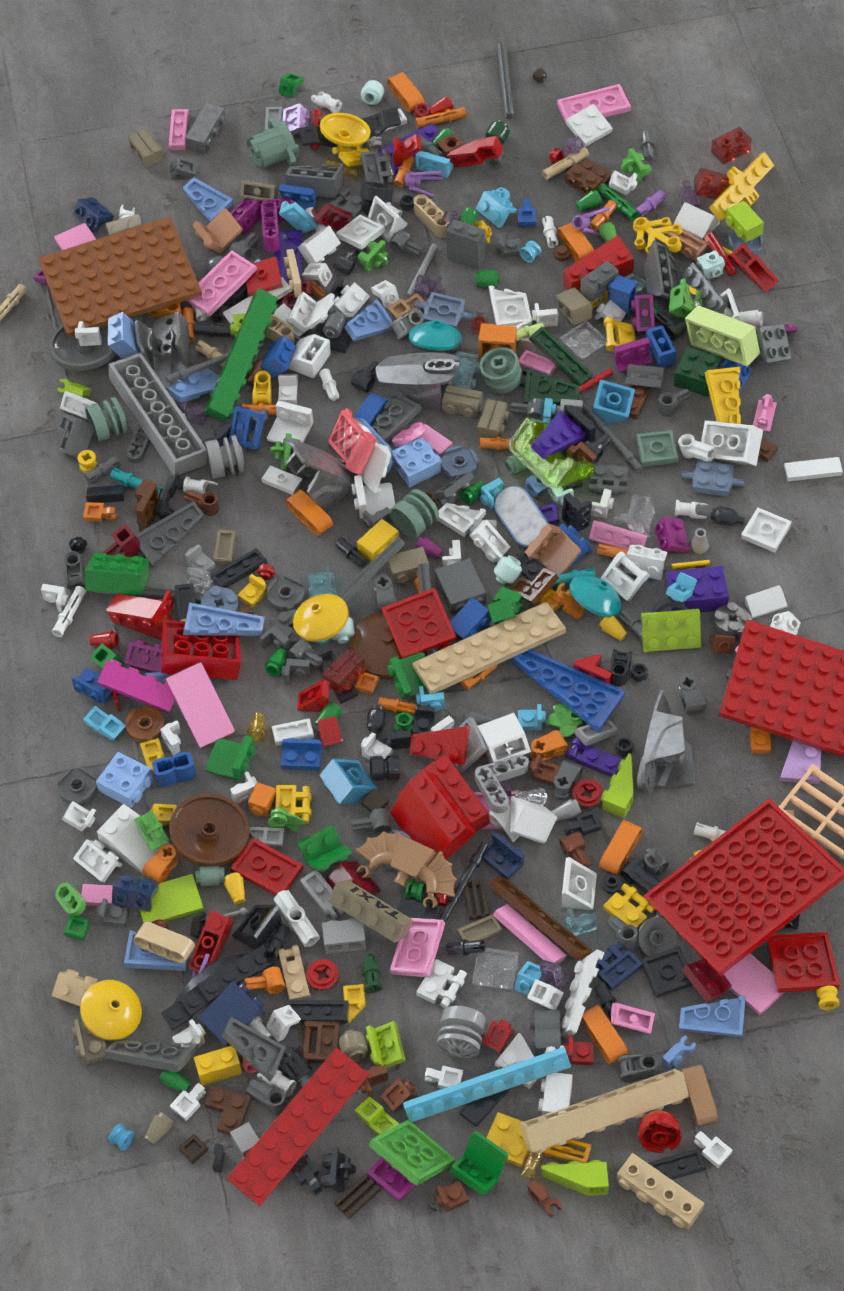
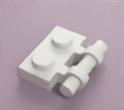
(433, 986)

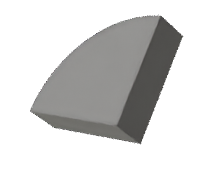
(526, 344)

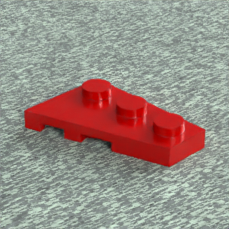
(438, 743)

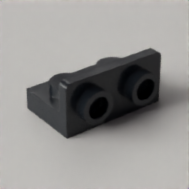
(576, 513)

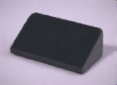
(105, 494)

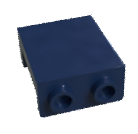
(233, 1003)

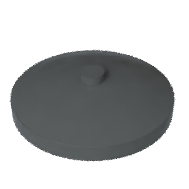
(72, 356)

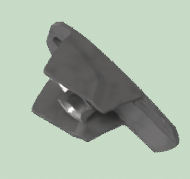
(332, 476)
(666, 755)

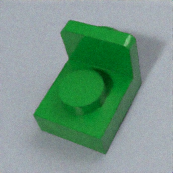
(289, 84)

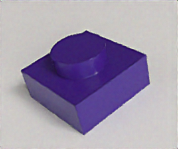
(550, 513)

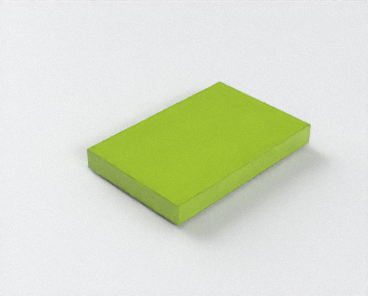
(174, 900)

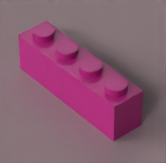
(136, 686)

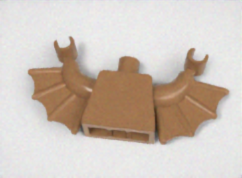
(410, 860)

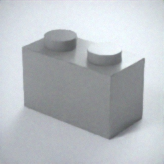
(343, 936)

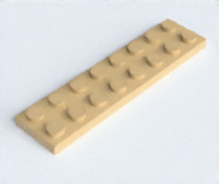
(488, 648)

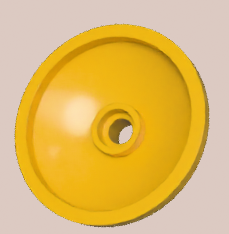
(345, 129)
(320, 617)
(103, 1018)

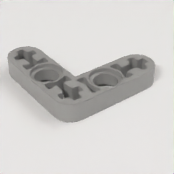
(490, 771)

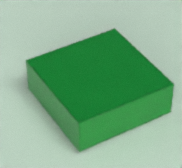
(77, 927)

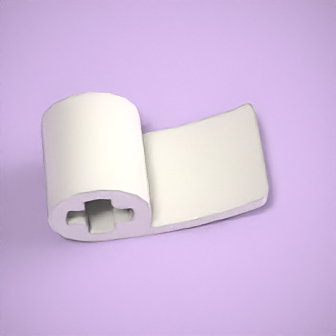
(503, 820)

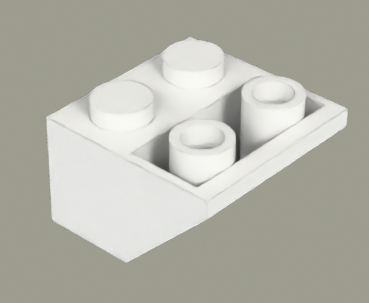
(310, 355)
(504, 738)

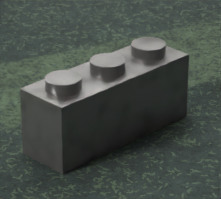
(205, 128)

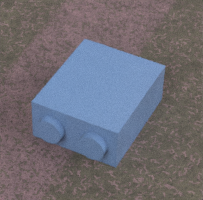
(122, 335)

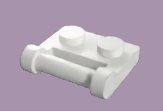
(620, 581)

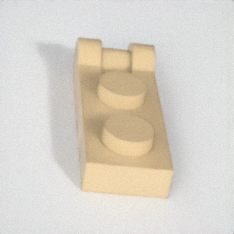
(294, 974)

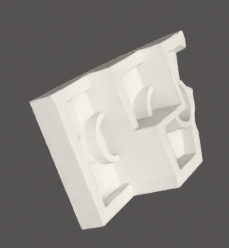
(376, 467)

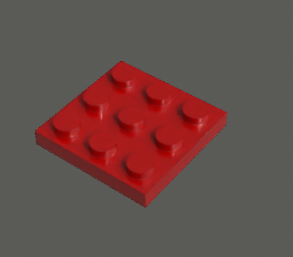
(418, 623)
(802, 962)

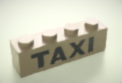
(370, 910)

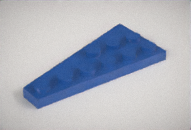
(581, 693)

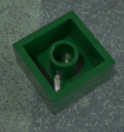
(692, 369)

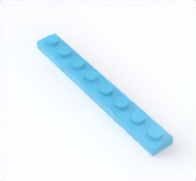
(487, 1084)

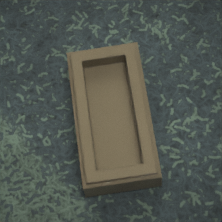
(224, 547)
(481, 929)

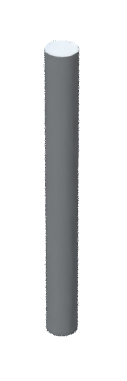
(423, 268)

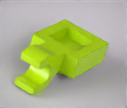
(74, 388)

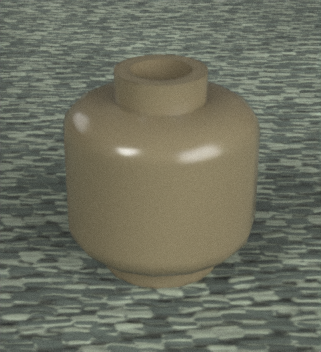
(353, 1045)

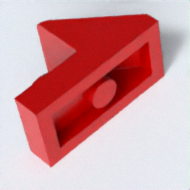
(406, 149)
(591, 667)
(314, 697)

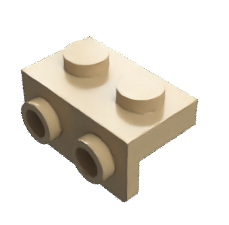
(71, 986)

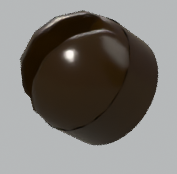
(539, 75)

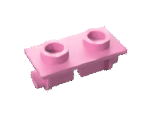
(765, 413)

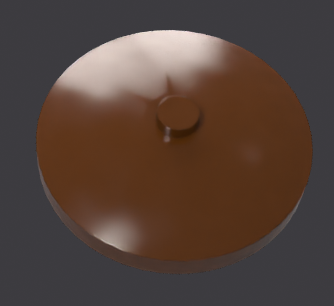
(375, 645)
(209, 830)

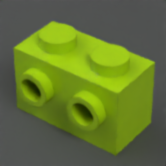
(744, 221)

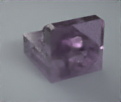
(553, 974)

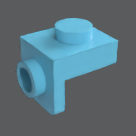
(682, 588)
(434, 700)

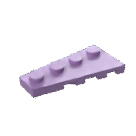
(799, 761)

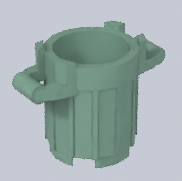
(273, 145)

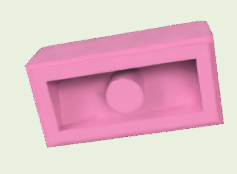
(632, 1018)

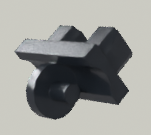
(339, 1170)

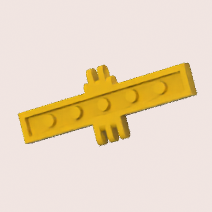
(742, 185)

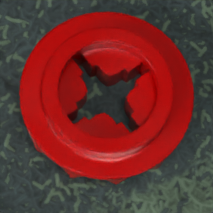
(590, 786)
(320, 966)

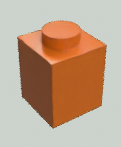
(262, 800)

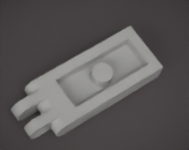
(320, 892)

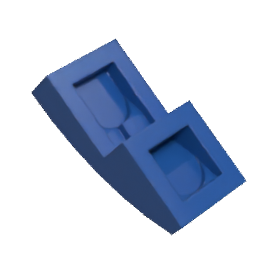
(371, 408)

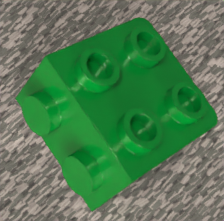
(404, 676)
(231, 758)
(480, 1164)

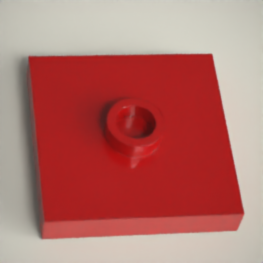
(266, 277)

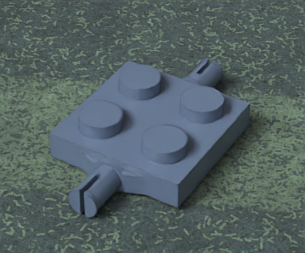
(444, 309)
(712, 478)

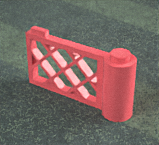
(360, 448)

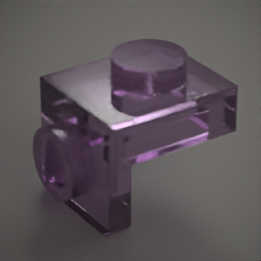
(425, 285)

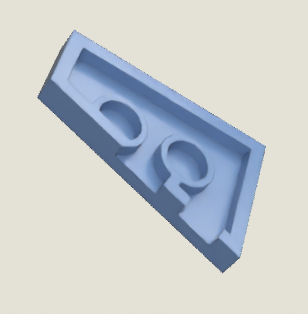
(206, 198)
(142, 959)

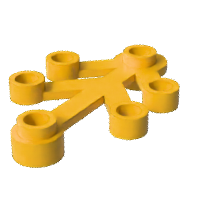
(643, 225)

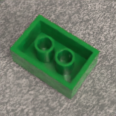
(117, 574)

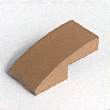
(403, 307)

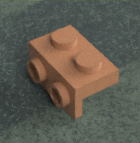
(691, 246)

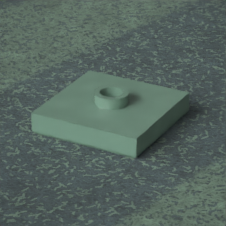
(657, 448)

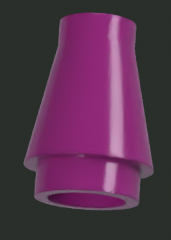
(430, 547)

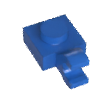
(526, 215)

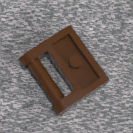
(326, 1039)

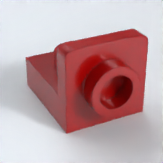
(498, 1035)
(580, 1052)

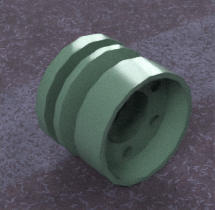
(108, 418)
(414, 513)

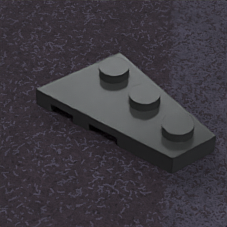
(254, 1047)

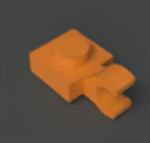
(97, 511)
(570, 606)

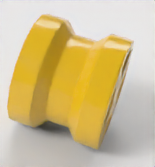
(86, 466)
(828, 998)

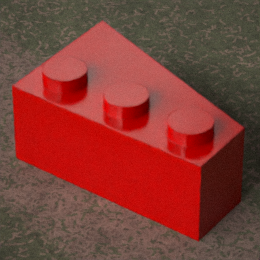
(139, 614)

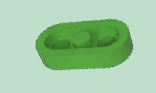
(70, 899)

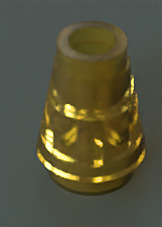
(257, 727)

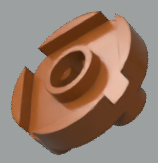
(142, 715)

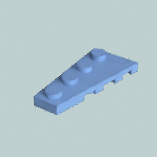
(217, 621)

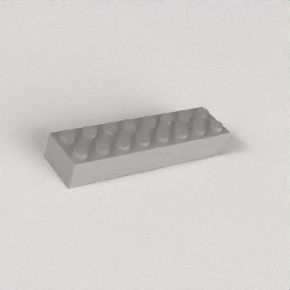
(157, 414)

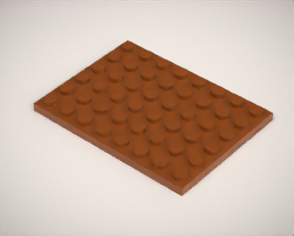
(119, 274)

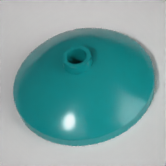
(435, 336)
(596, 595)

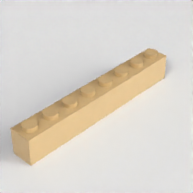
(604, 1110)

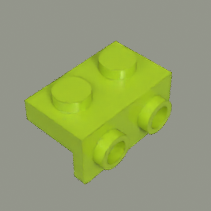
(385, 1045)

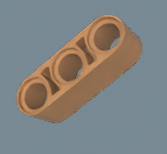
(700, 1096)

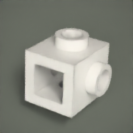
(786, 622)

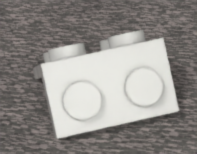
(309, 313)
(368, 500)

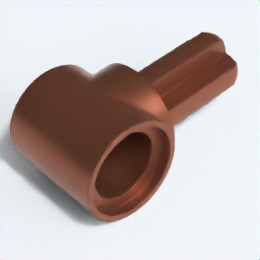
(207, 501)
(574, 847)

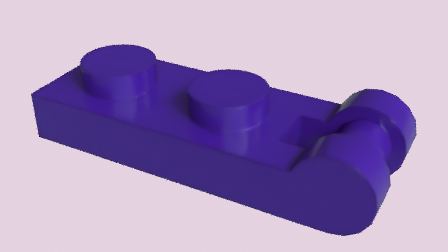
(593, 758)

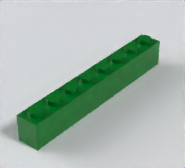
(240, 356)

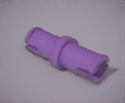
(650, 203)

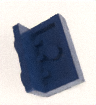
(92, 213)
(503, 856)
(134, 892)

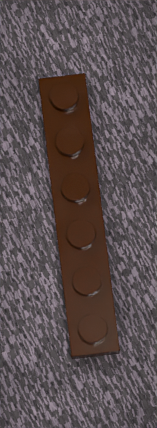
(538, 916)

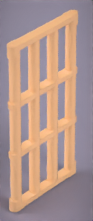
(825, 821)

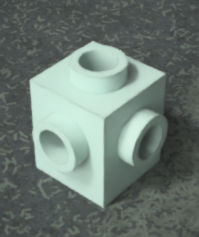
(711, 264)

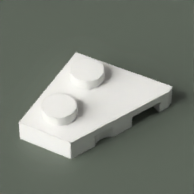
(459, 517)
(515, 1053)

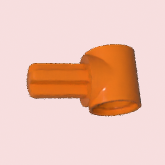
(270, 980)

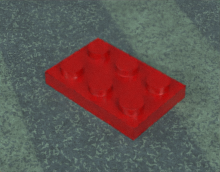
(266, 867)

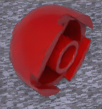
(659, 1131)

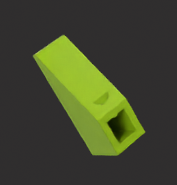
(620, 794)
(581, 1177)

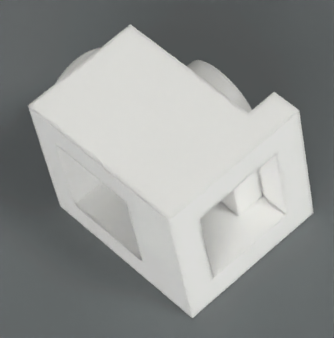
(545, 995)

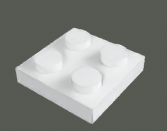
(589, 125)
(360, 232)
(766, 530)

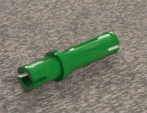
(623, 206)

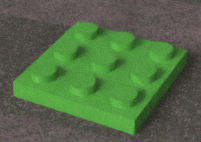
(412, 1152)

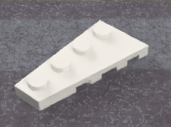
(585, 971)

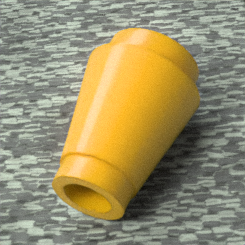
(612, 627)
(235, 887)

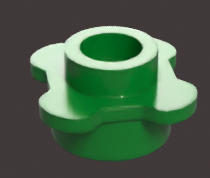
(404, 717)

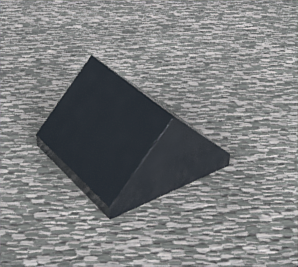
(258, 925)

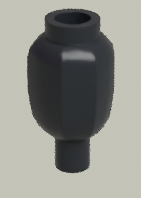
(726, 516)
(376, 719)

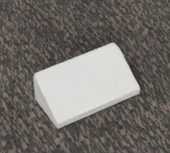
(765, 602)

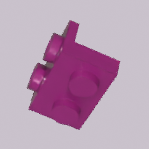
(672, 535)
(390, 1179)

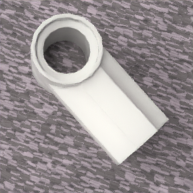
(693, 448)

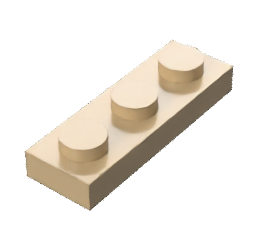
(292, 272)

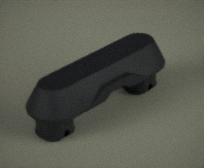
(162, 507)

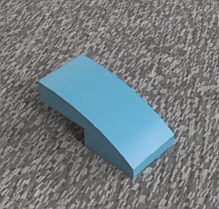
(104, 724)

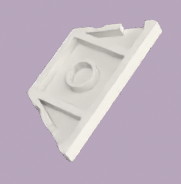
(510, 308)

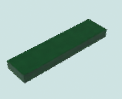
(560, 356)

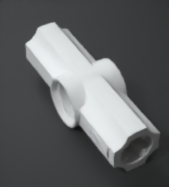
(301, 927)

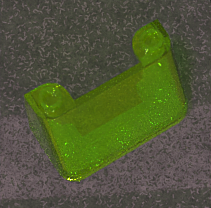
(553, 470)

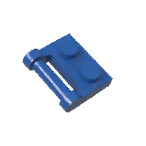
(242, 425)

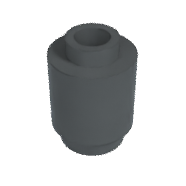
(334, 324)

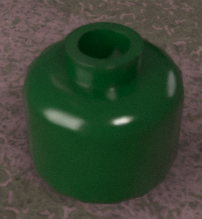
(499, 129)

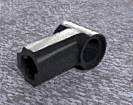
(637, 873)

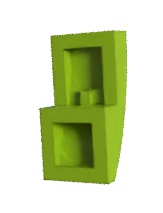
(375, 1116)

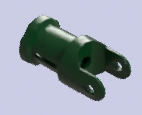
(371, 974)

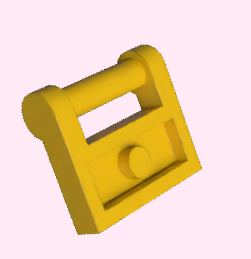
(623, 331)

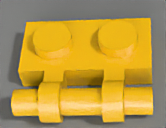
(349, 155)
(287, 796)
(624, 910)

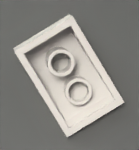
(733, 441)
(125, 839)

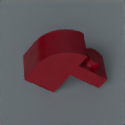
(126, 543)

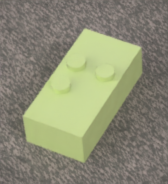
(722, 335)

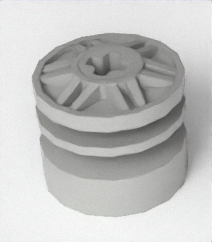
(224, 457)
(461, 1031)

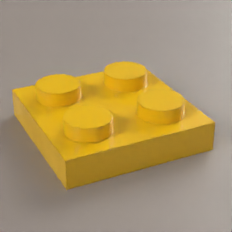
(508, 1136)

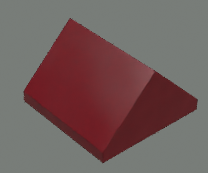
(348, 871)

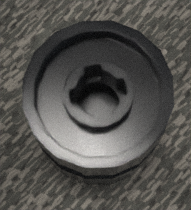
(385, 768)

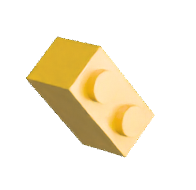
(376, 540)
(217, 1065)

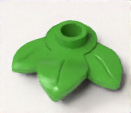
(563, 719)
(281, 818)

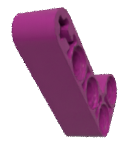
(270, 218)

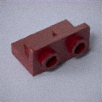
(332, 216)
(706, 980)

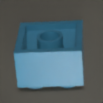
(347, 780)

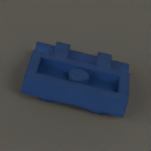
(620, 969)

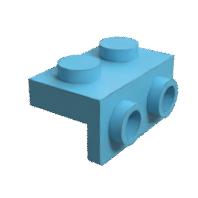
(495, 207)
(297, 217)

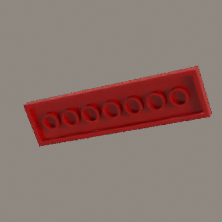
(297, 1127)

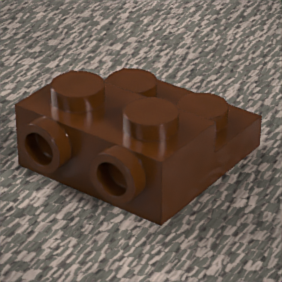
(587, 176)
(147, 498)

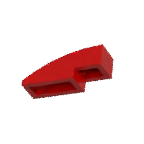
(476, 152)
(753, 268)

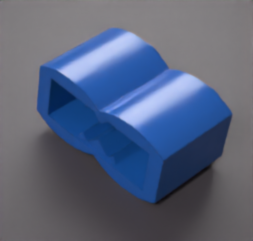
(174, 769)

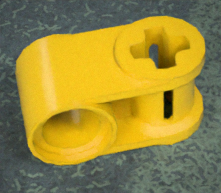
(262, 388)

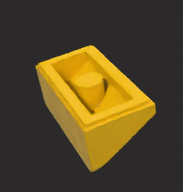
(690, 565)

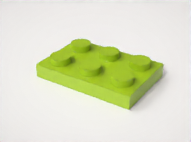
(671, 630)

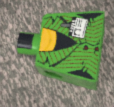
(684, 299)

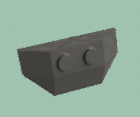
(661, 271)

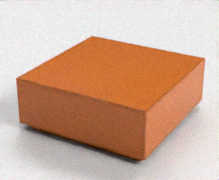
(367, 683)

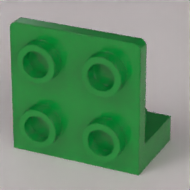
(323, 849)

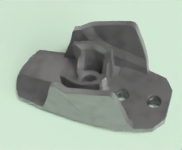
(162, 351)
(419, 376)

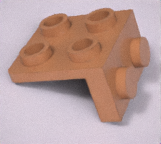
(219, 231)
(553, 549)

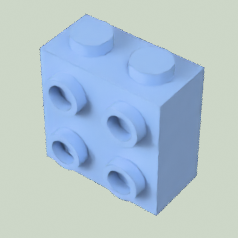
(416, 462)
(124, 780)

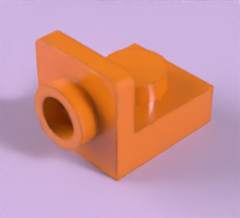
(760, 741)

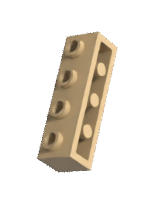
(660, 1192)

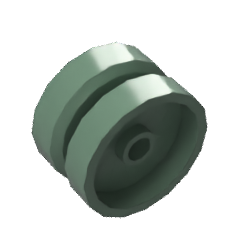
(501, 370)

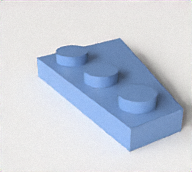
(370, 322)
(194, 386)
(715, 1018)

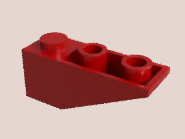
(211, 940)

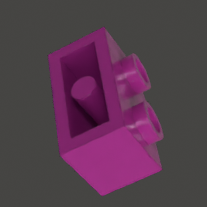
(644, 312)

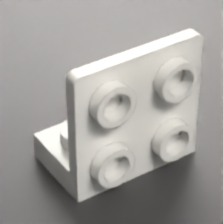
(292, 420)

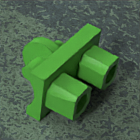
(634, 164)
(376, 257)
(284, 451)
(151, 830)

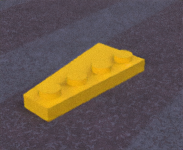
(724, 393)

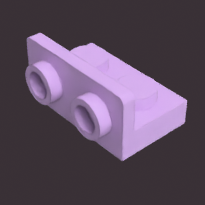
(296, 118)

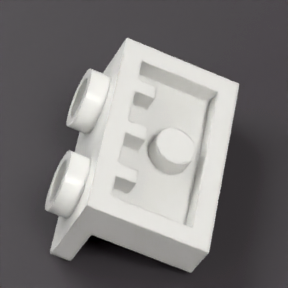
(97, 860)

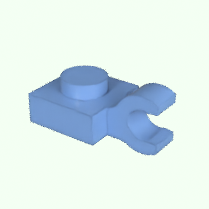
(674, 1055)

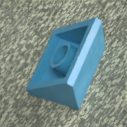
(613, 402)

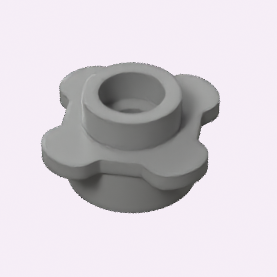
(374, 143)

